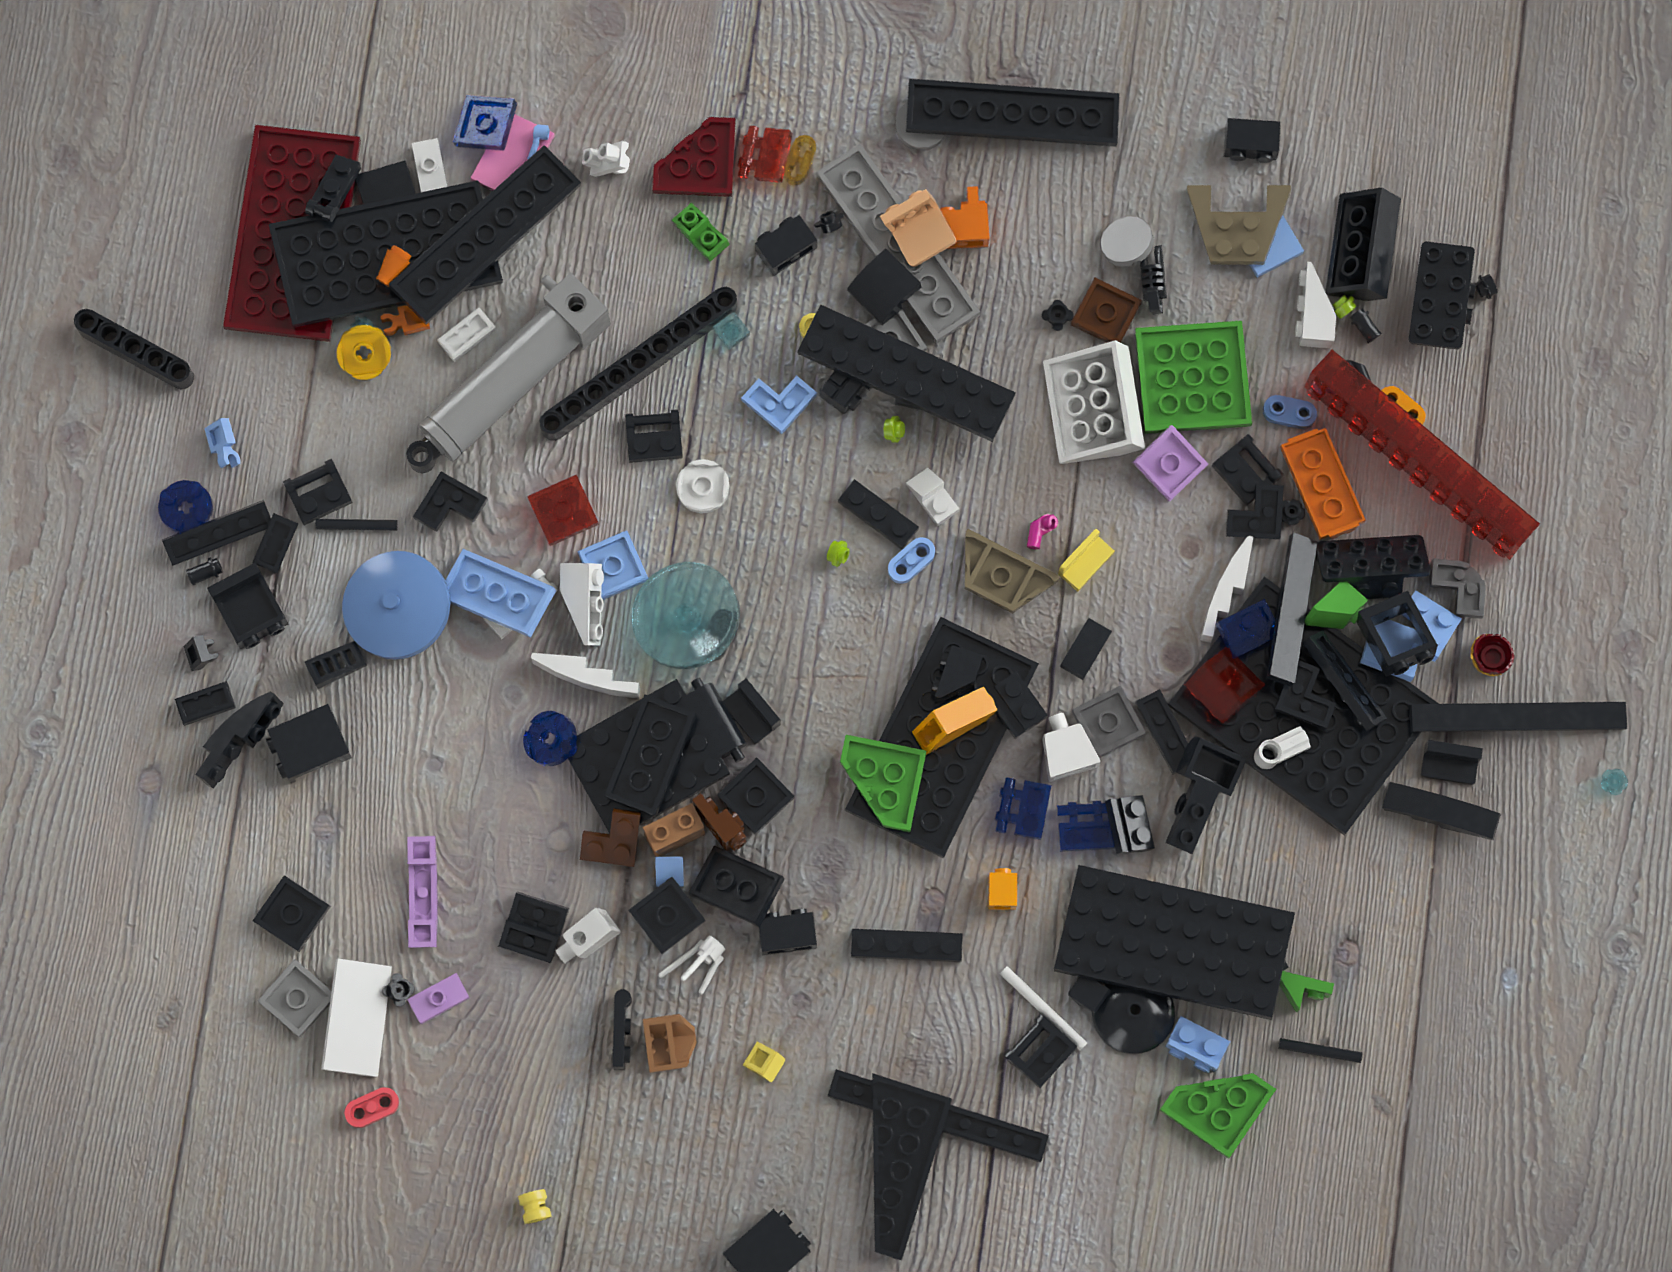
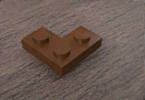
(619, 845)

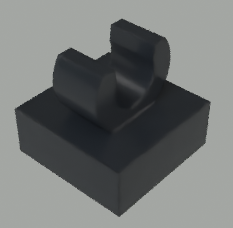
(197, 652)

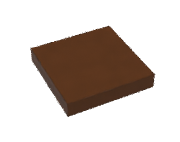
(1106, 312)

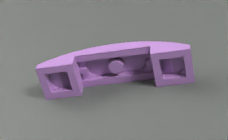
(422, 892)

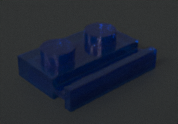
(1247, 628)

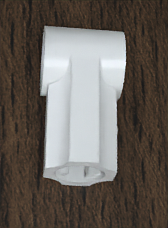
(1283, 747)

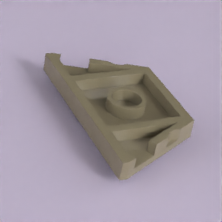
(1003, 574)

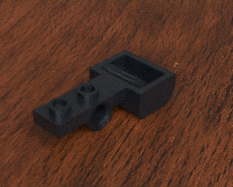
(1211, 772)

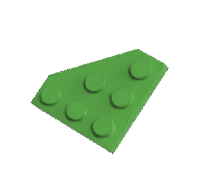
(885, 777)
(1219, 1109)

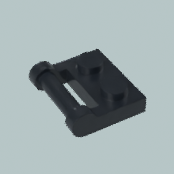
(654, 445)
(1240, 475)
(322, 499)
(1047, 1057)

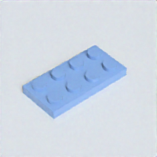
(498, 593)

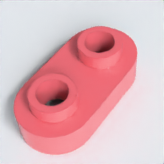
(371, 1105)

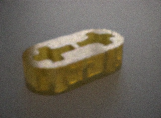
(805, 161)

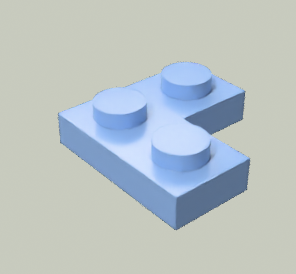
(779, 409)
(1437, 618)

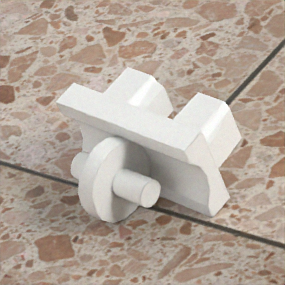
(607, 159)

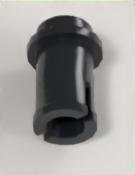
(1365, 325)
(204, 571)

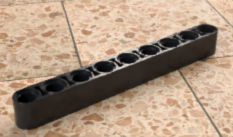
(633, 375)

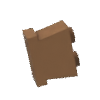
(674, 830)

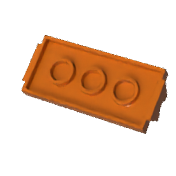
(1322, 484)

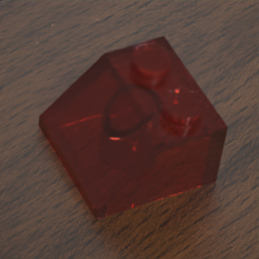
(1224, 685)

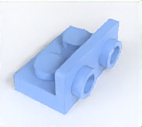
(1197, 1044)

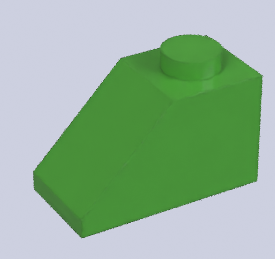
(1337, 607)

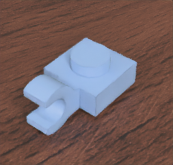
(220, 440)

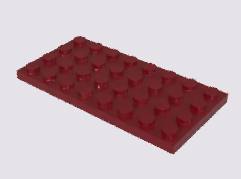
(279, 183)

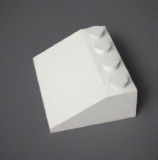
(1094, 403)

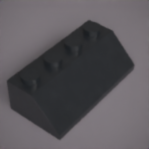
(1363, 244)

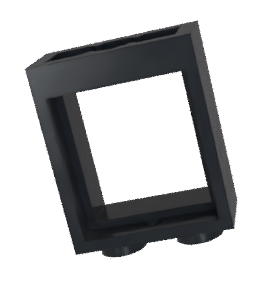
(1385, 611)

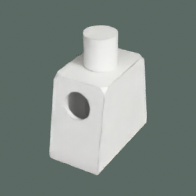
(1067, 749)
(598, 929)

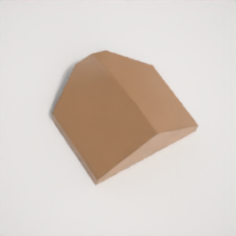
(668, 1042)

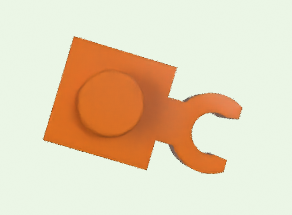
(406, 319)

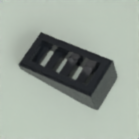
(321, 659)

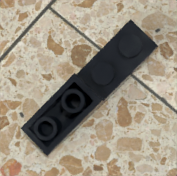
(241, 728)

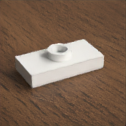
(429, 165)
(466, 334)

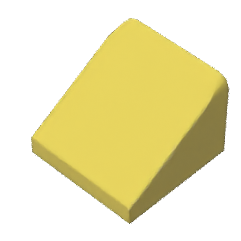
(764, 1062)

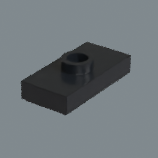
(275, 543)
(205, 703)

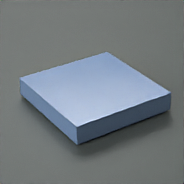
(1283, 249)
(619, 563)
(1397, 640)

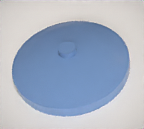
(396, 605)

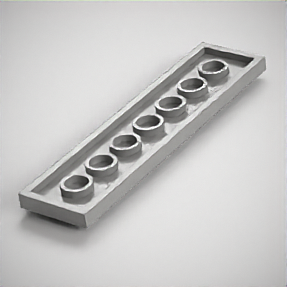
(865, 196)

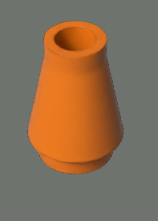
(394, 263)

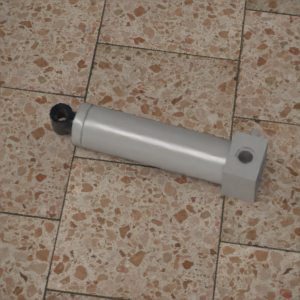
(511, 371)

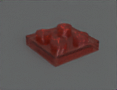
(563, 510)

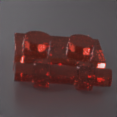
(772, 157)

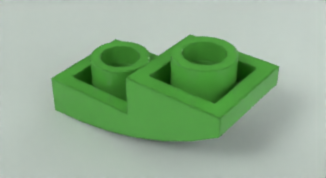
(700, 232)

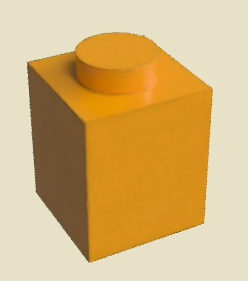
(1002, 890)

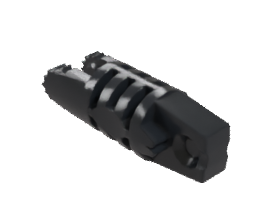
(1154, 281)

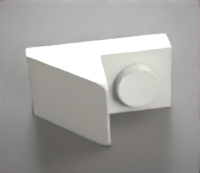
(932, 496)

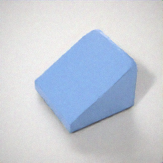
(669, 867)

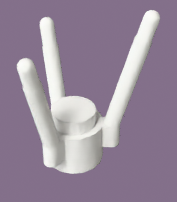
(709, 951)

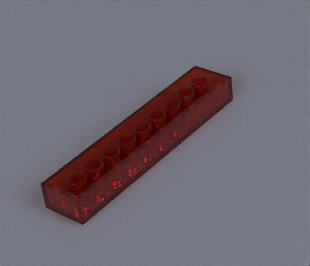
(1420, 455)

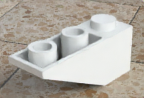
(1317, 314)
(582, 594)

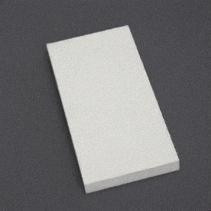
(356, 1018)

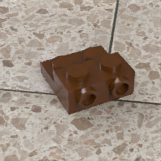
(724, 826)

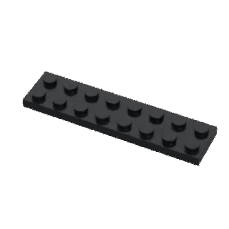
(1012, 112)
(485, 234)
(906, 373)

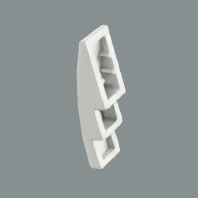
(1231, 582)
(575, 671)

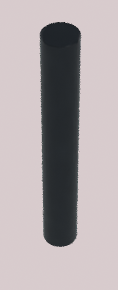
(356, 524)
(1320, 1050)

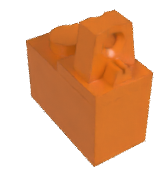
(970, 222)

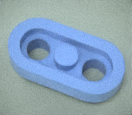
(911, 561)

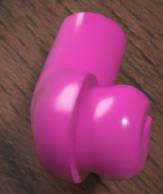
(1039, 528)

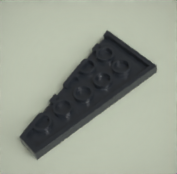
(904, 1145)

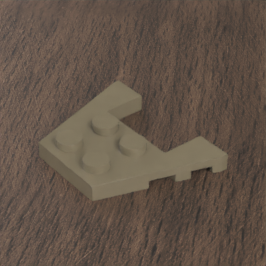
(1238, 236)

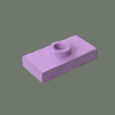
(438, 998)

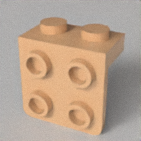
(919, 227)

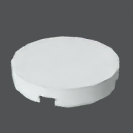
(702, 486)

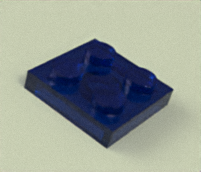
(485, 122)

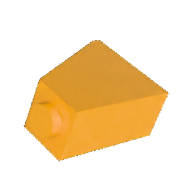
(954, 719)

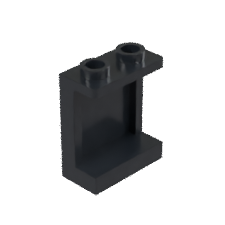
(248, 606)
(307, 743)
(768, 1246)

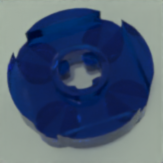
(172, 499)
(563, 744)

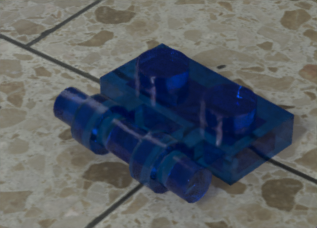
(1031, 812)
(1084, 835)

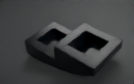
(1085, 649)

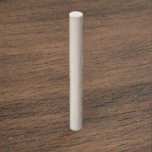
(1043, 1007)

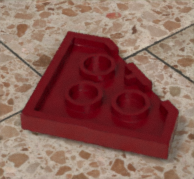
(700, 162)

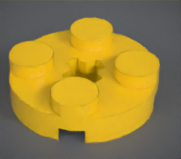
(354, 363)

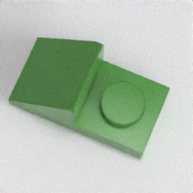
(1295, 985)

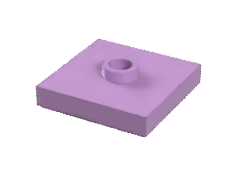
(1170, 463)

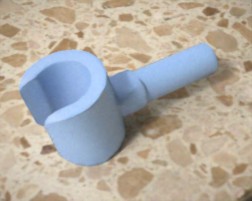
(540, 132)

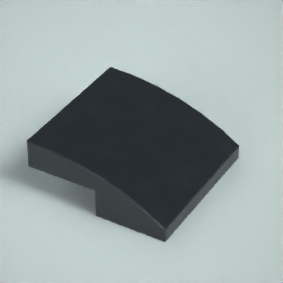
(884, 286)
(534, 927)

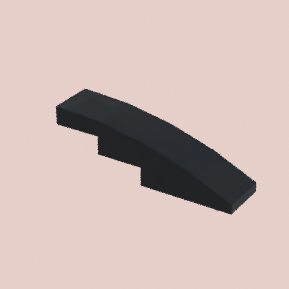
(1441, 811)

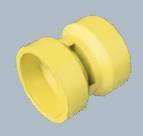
(534, 1206)

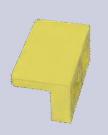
(1085, 561)

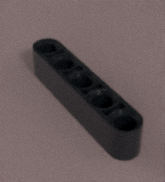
(140, 359)

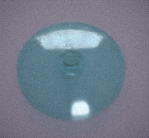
(685, 615)

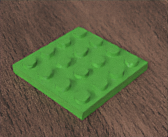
(1193, 376)

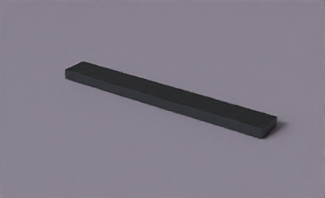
(1518, 716)
(958, 1123)

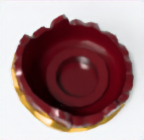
(1492, 654)

